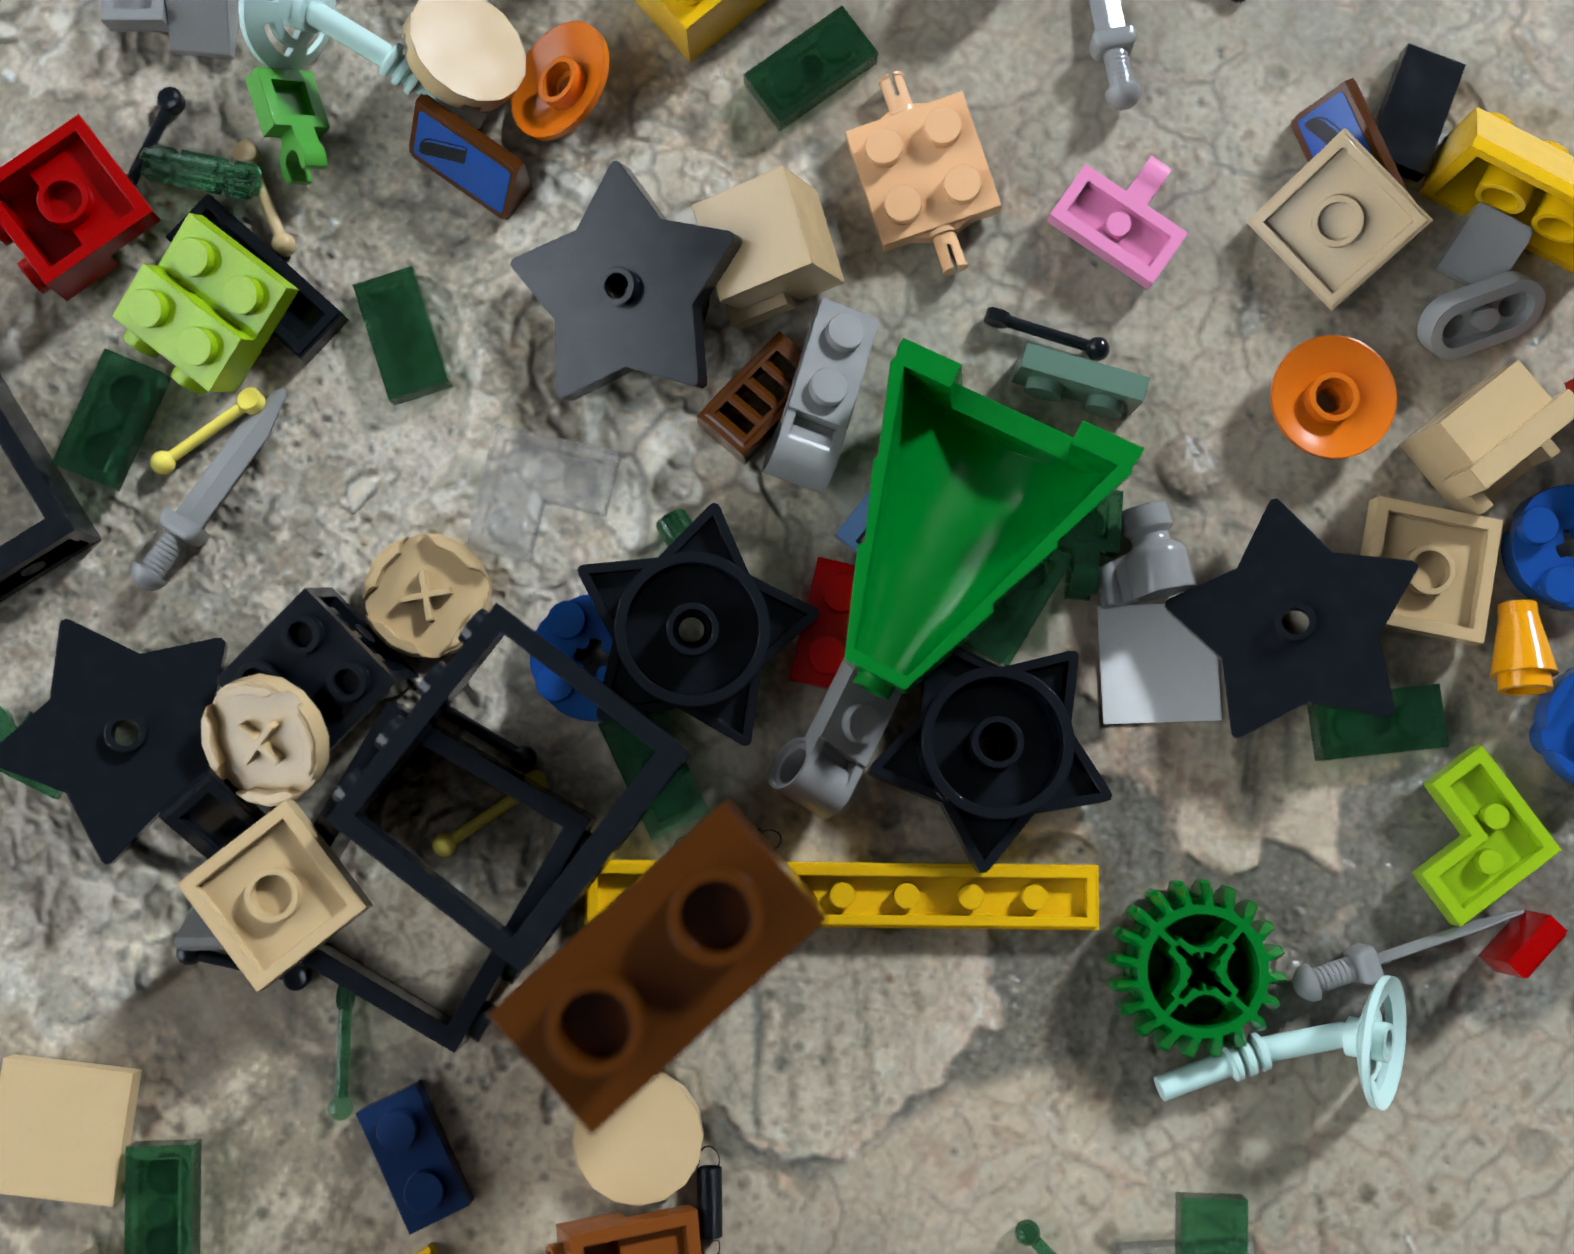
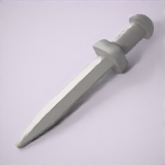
(1113, 45)
(186, 523)
(1364, 964)

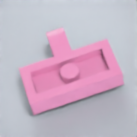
(1119, 222)

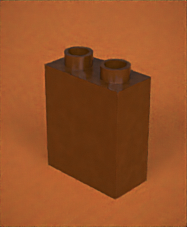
(659, 965)

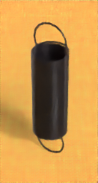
(709, 1201)

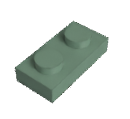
(1056, 374)

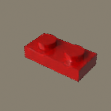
(823, 642)

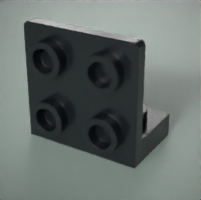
(328, 655)

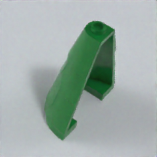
(960, 515)

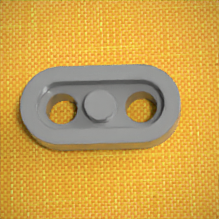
(1475, 319)

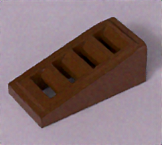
(725, 432)

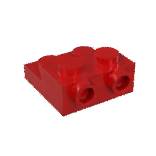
(69, 209)

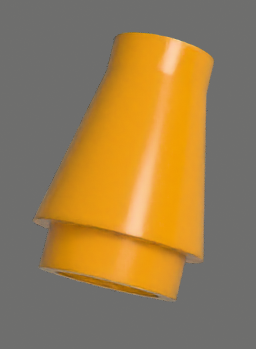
(1521, 651)

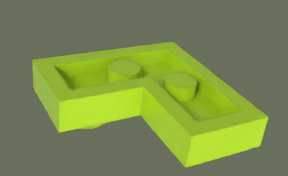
(1497, 839)

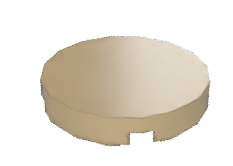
(464, 52)
(425, 594)
(265, 739)
(645, 1146)

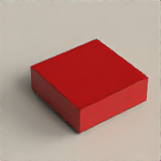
(1523, 944)

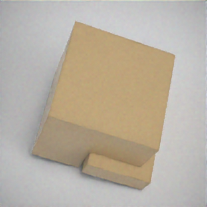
(782, 248)
(1489, 437)

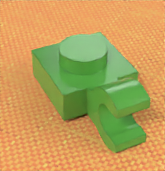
(291, 110)

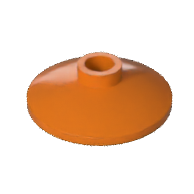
(561, 81)
(1356, 382)

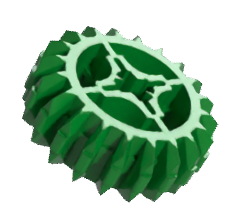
(1177, 985)

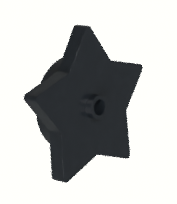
(668, 279)
(703, 580)
(1329, 664)
(73, 741)
(1039, 759)

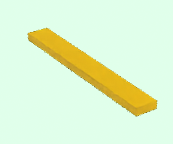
(921, 894)

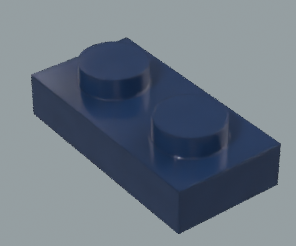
(415, 1157)

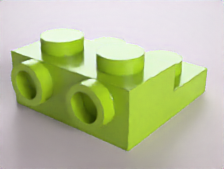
(204, 307)

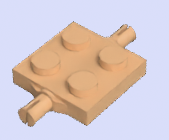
(923, 172)

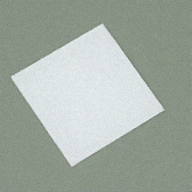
(1154, 668)

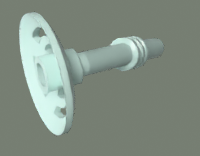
(313, 16)
(1374, 1043)

